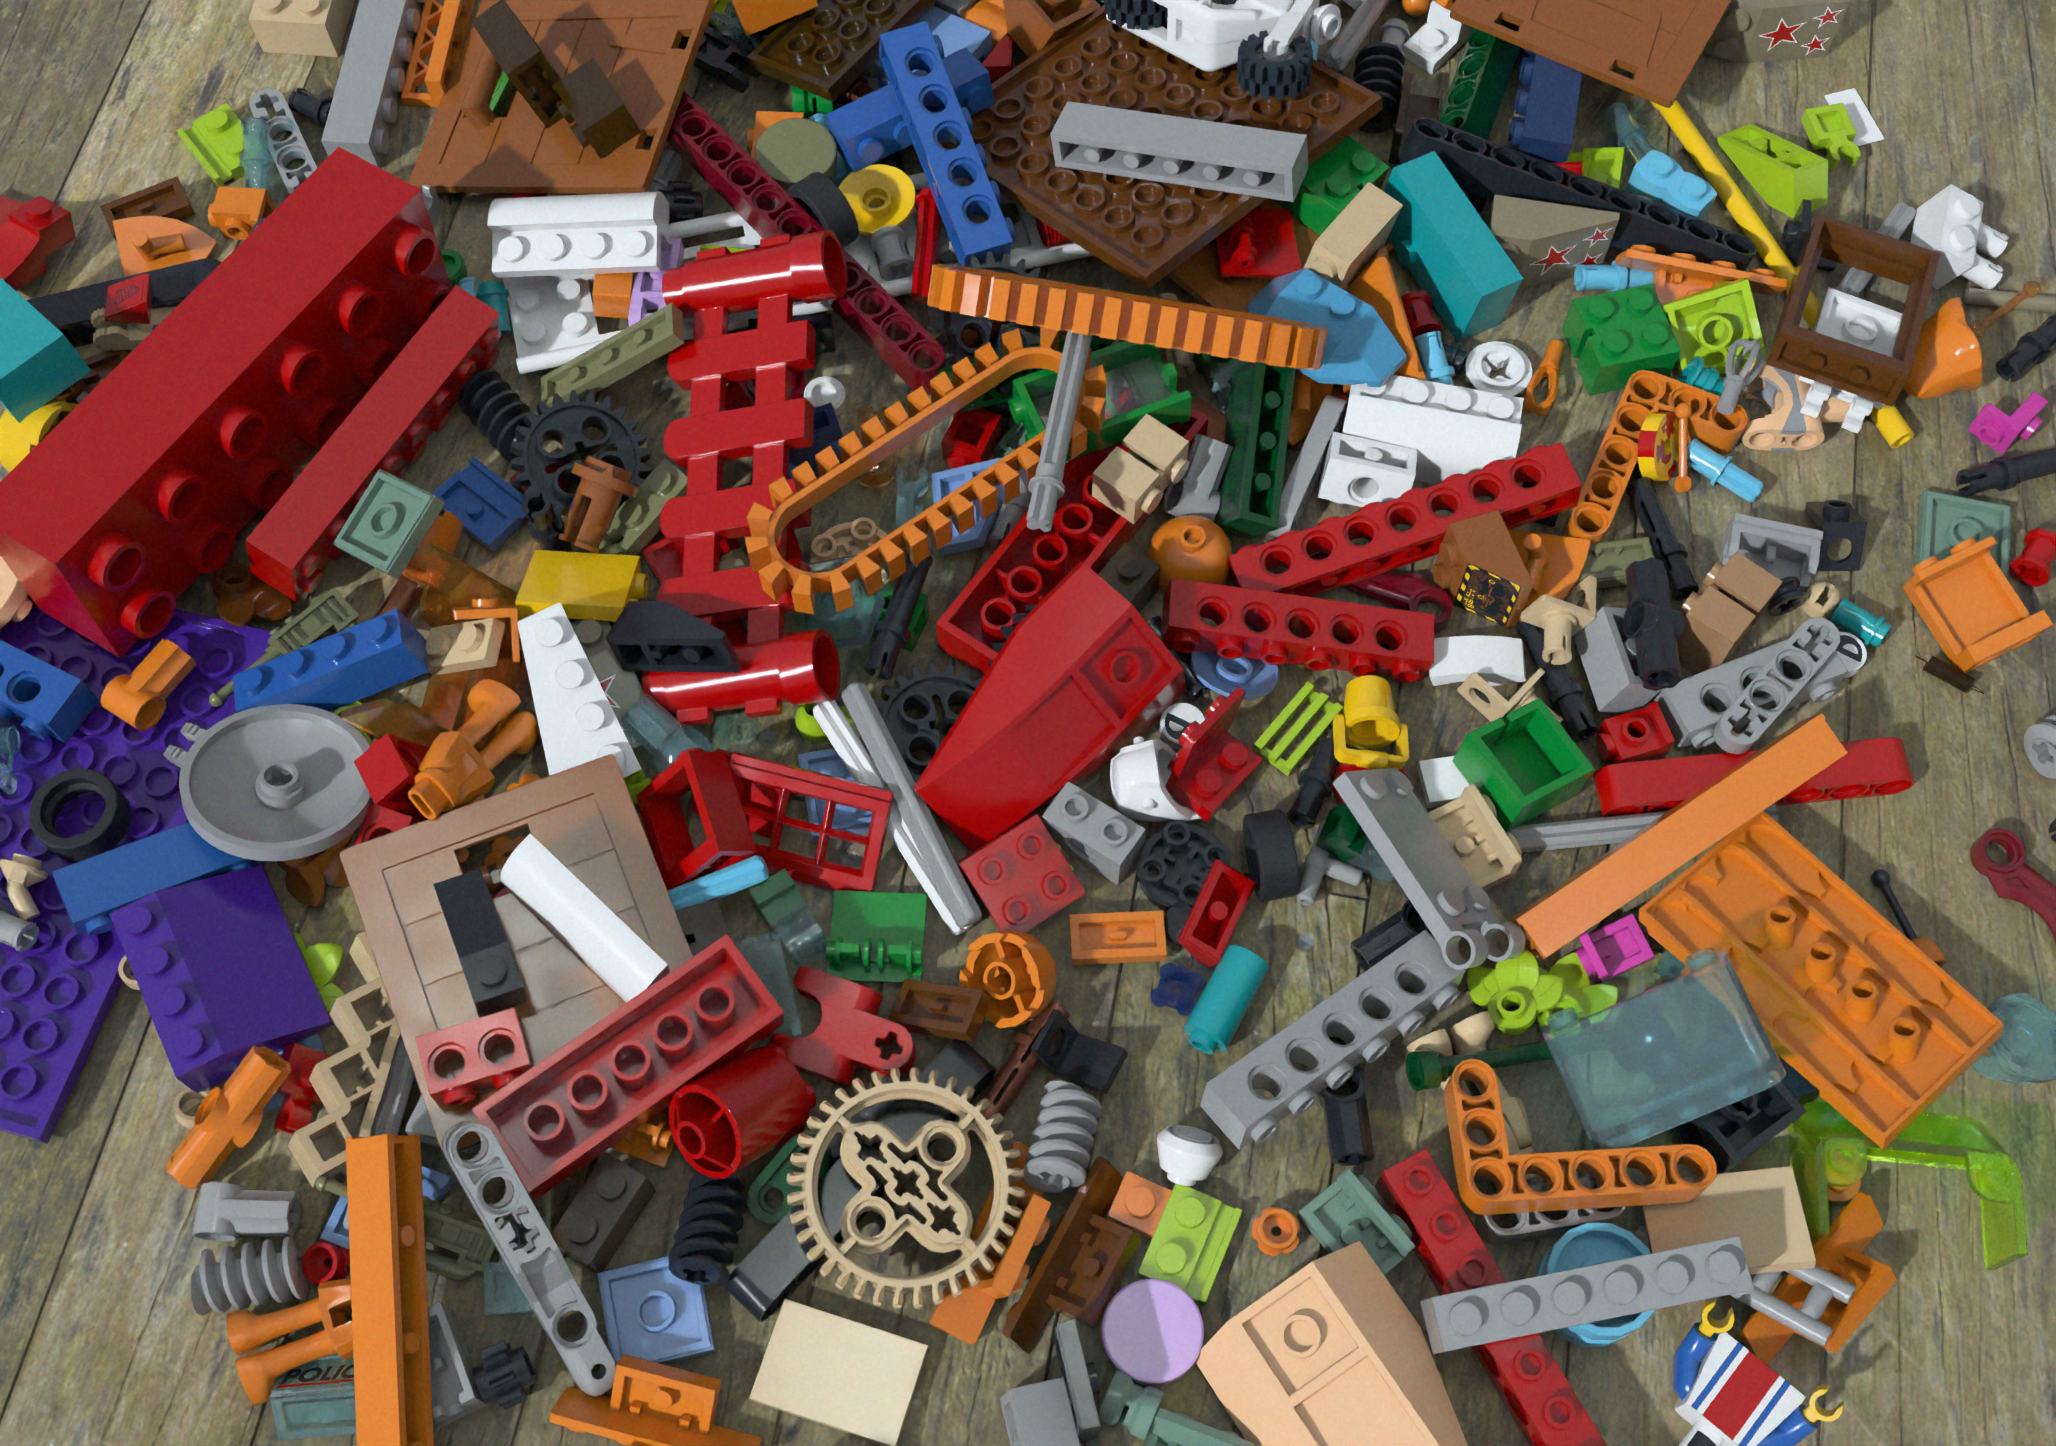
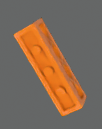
(445, 49)

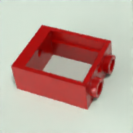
(720, 813)

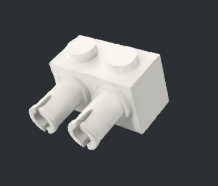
(1954, 228)

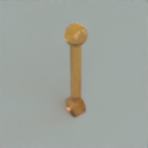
(2030, 289)

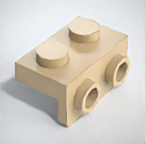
(1478, 838)

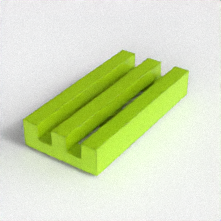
(1319, 702)

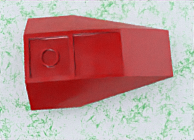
(1051, 708)

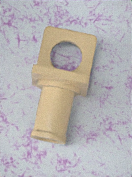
(1562, 619)
(1499, 705)

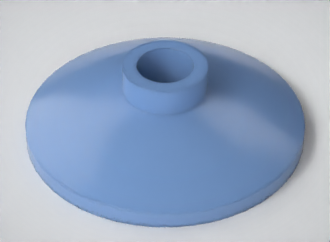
(1227, 674)

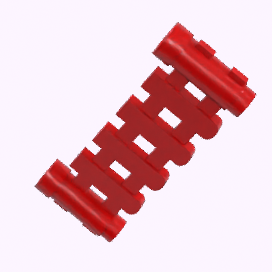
(769, 278)

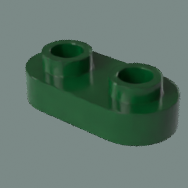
(776, 1177)

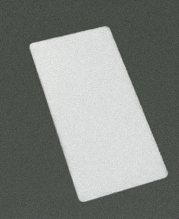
(1861, 119)

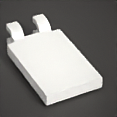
(1858, 324)

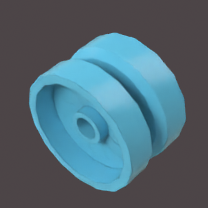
(1590, 1246)

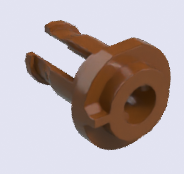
(595, 502)

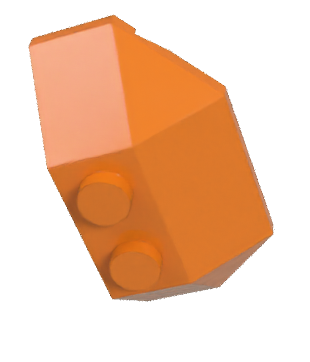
(1378, 288)

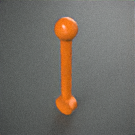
(1683, 482)

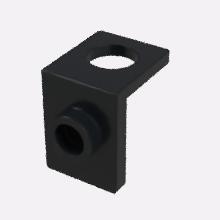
(1796, 234)
(1838, 521)
(1079, 1057)

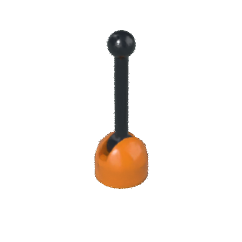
(1881, 879)

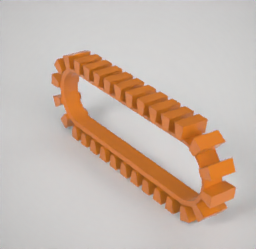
(946, 399)

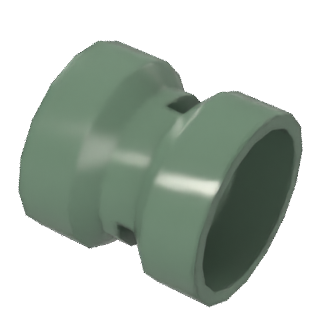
(1130, 1405)

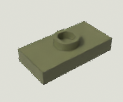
(1611, 558)

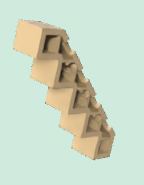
(354, 1078)

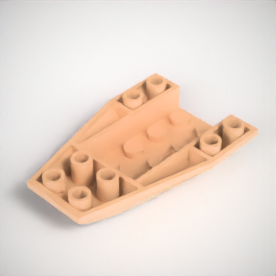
(1331, 1363)

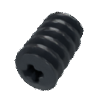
(1381, 71)
(493, 409)
(708, 1230)

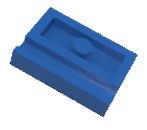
(484, 504)

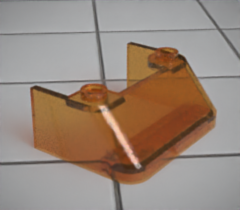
(445, 706)

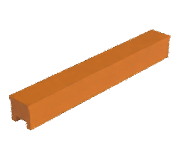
(1678, 836)
(389, 1291)

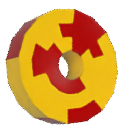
(1658, 446)

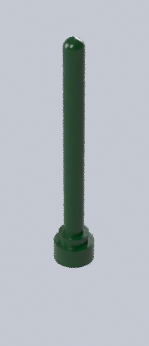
(1428, 1069)

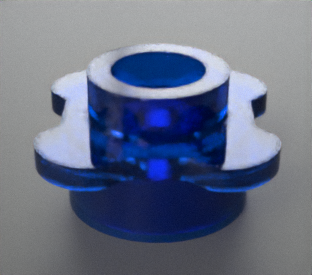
(1174, 976)

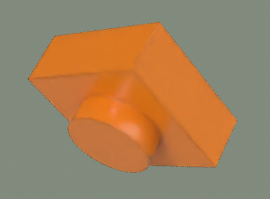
(1139, 1205)

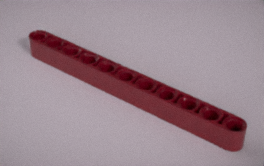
(776, 213)

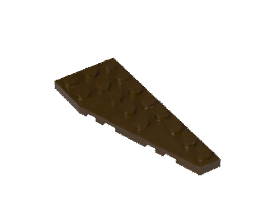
(832, 43)

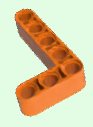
(1621, 446)
(1556, 1168)

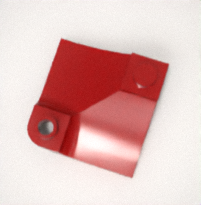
(29, 235)

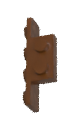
(1079, 1263)

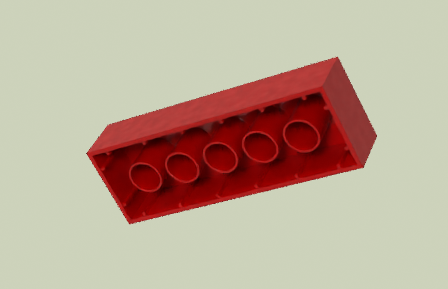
(221, 404)

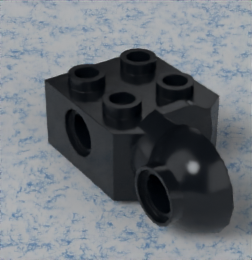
(1742, 1126)

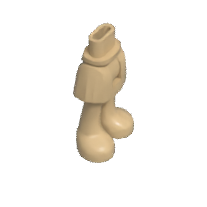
(1468, 1037)

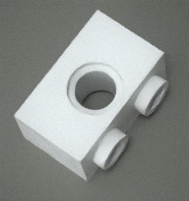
(1365, 471)

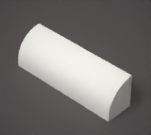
(581, 920)

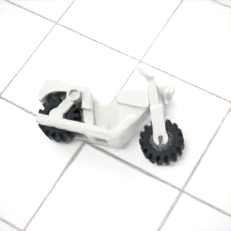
(1261, 36)

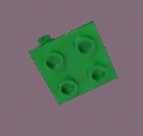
(877, 936)

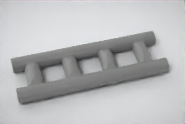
(1800, 1320)

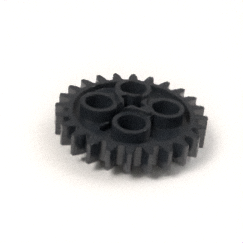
(952, 323)
(565, 425)
(917, 694)

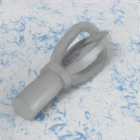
(1734, 383)

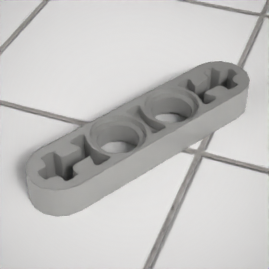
(287, 150)
(1309, 464)
(1777, 685)

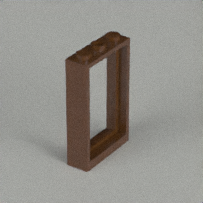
(1837, 361)

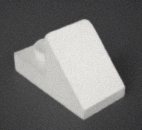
(1436, 39)

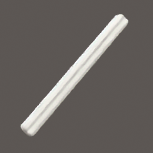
(865, 771)

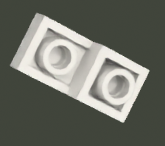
(1493, 658)

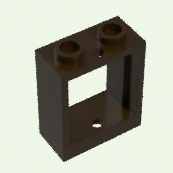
(520, 60)

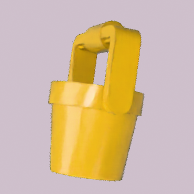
(1369, 723)

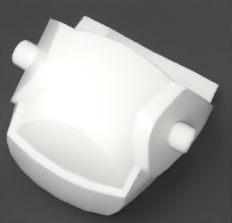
(1140, 780)

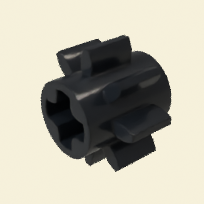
(682, 201)
(504, 1374)

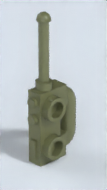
(324, 613)
(445, 1229)

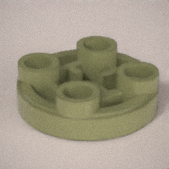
(795, 150)

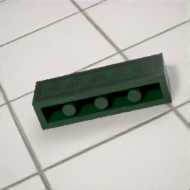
(1259, 437)

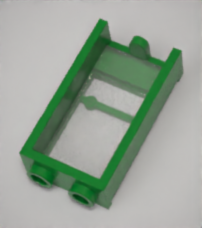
(1134, 387)

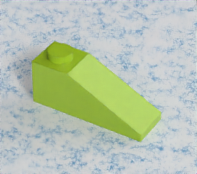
(1777, 168)

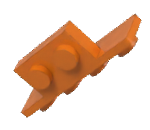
(1682, 276)
(1842, 1256)
(967, 1314)
(651, 1408)

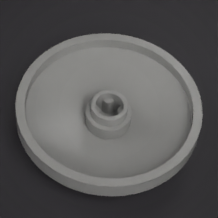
(275, 782)

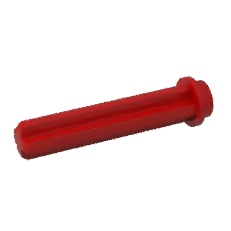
(926, 245)

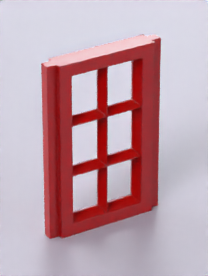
(833, 791)

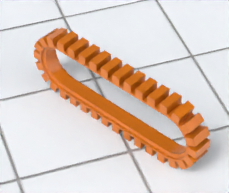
(1127, 316)

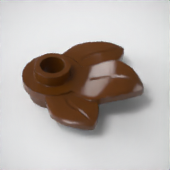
(246, 596)
(310, 875)

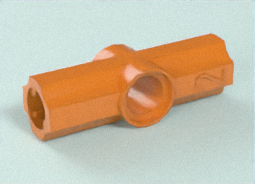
(228, 1117)

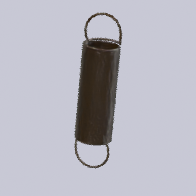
(1949, 674)

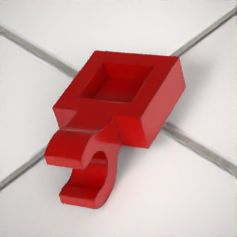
(297, 1088)

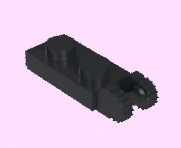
(717, 56)

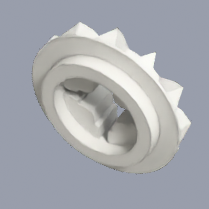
(1495, 356)

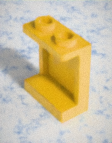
(584, 583)

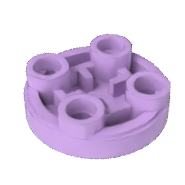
(1152, 1332)

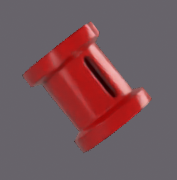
(1420, 314)
(2036, 558)

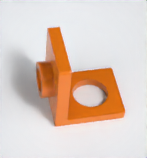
(490, 608)

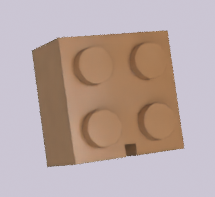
(1723, 612)

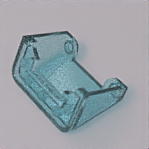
(1664, 1054)

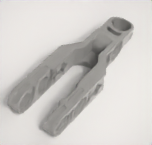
(537, 1262)

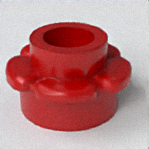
(316, 1262)

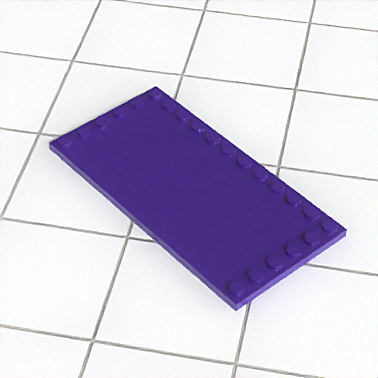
(67, 982)

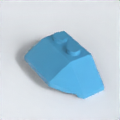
(1357, 342)

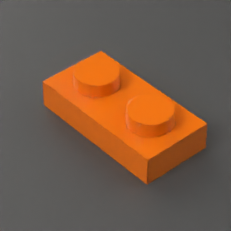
(1117, 937)

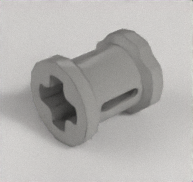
(892, 253)

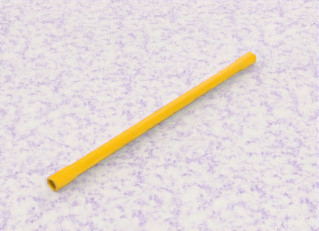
(1888, 419)

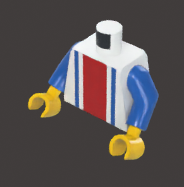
(1735, 1395)

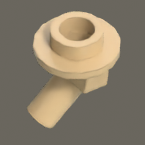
(20, 874)

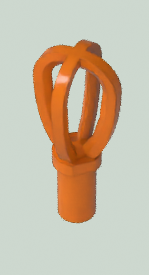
(1550, 369)

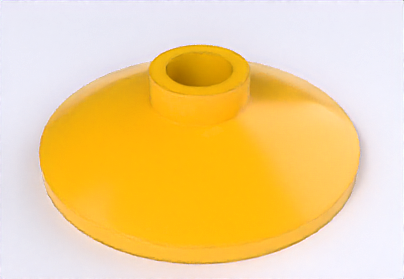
(882, 187)

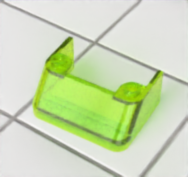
(1835, 1153)

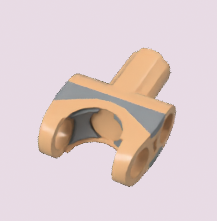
(1785, 426)

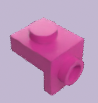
(2001, 431)
(1614, 949)

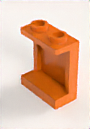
(1972, 605)

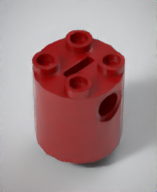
(740, 1111)

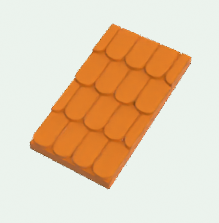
(1827, 976)

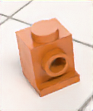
(238, 210)

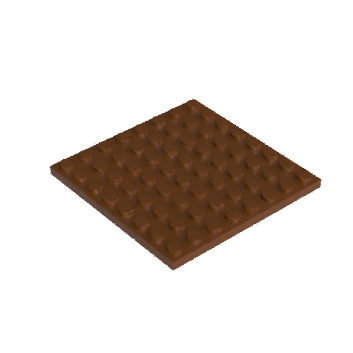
(1127, 221)

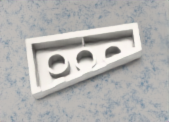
(568, 698)

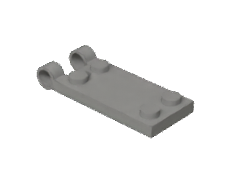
(1426, 867)

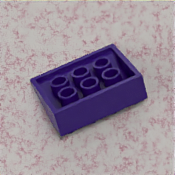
(219, 973)

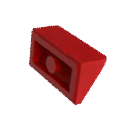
(1216, 913)

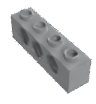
(1720, 686)

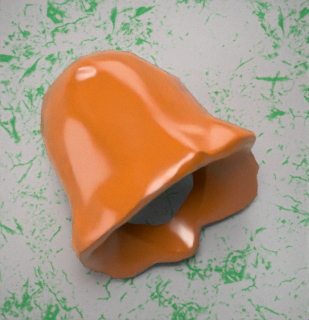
(1946, 355)

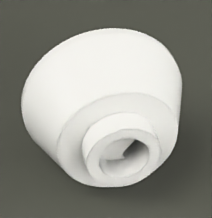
(1187, 1153)

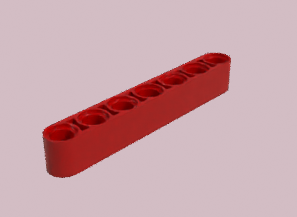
(1658, 785)

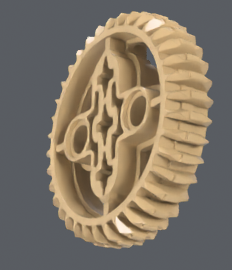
(869, 1132)

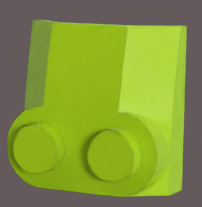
(1712, 321)

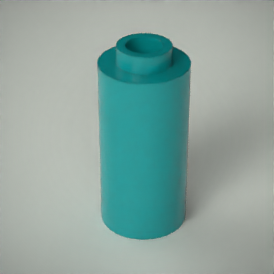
(1225, 999)

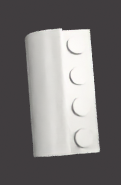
(578, 234)
(1445, 423)

